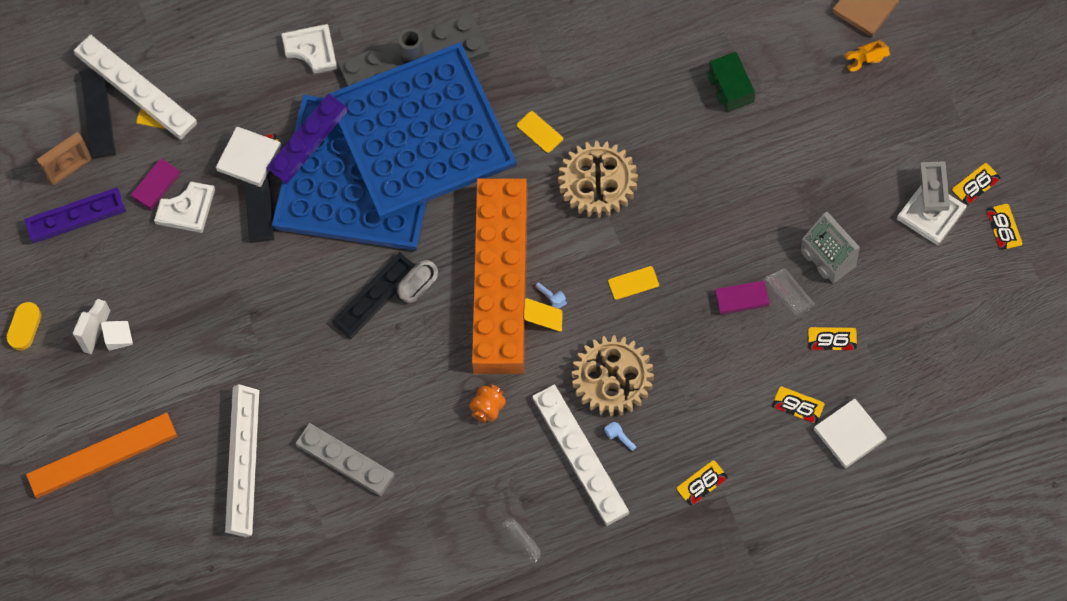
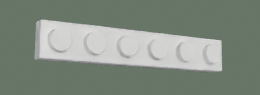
(135, 87)
(580, 455)
(242, 461)

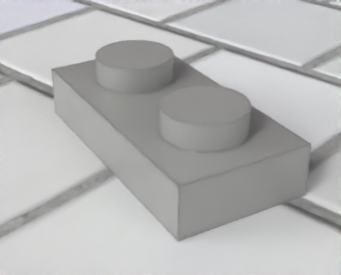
(934, 186)

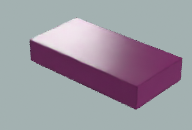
(155, 184)
(742, 297)

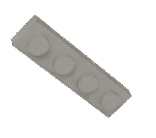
(345, 459)

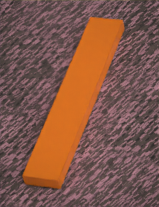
(101, 455)

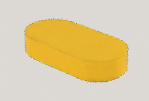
(24, 326)

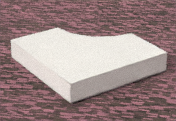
(311, 46)
(188, 209)
(89, 326)

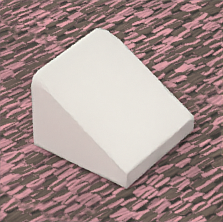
(116, 334)

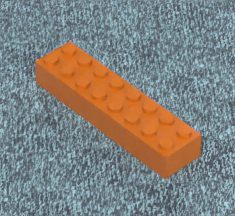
(500, 276)

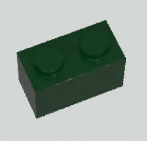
(731, 82)

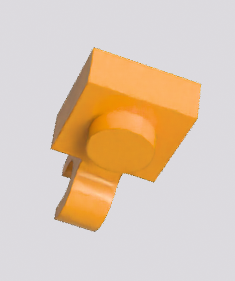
(870, 53)

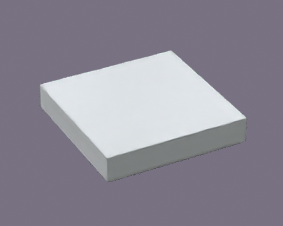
(248, 156)
(930, 224)
(850, 433)

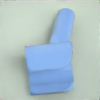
(556, 300)
(613, 430)

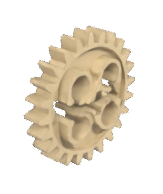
(620, 178)
(595, 389)

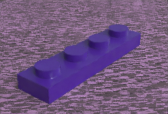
(307, 138)
(75, 215)

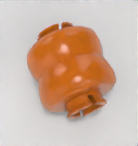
(487, 403)

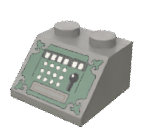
(830, 248)

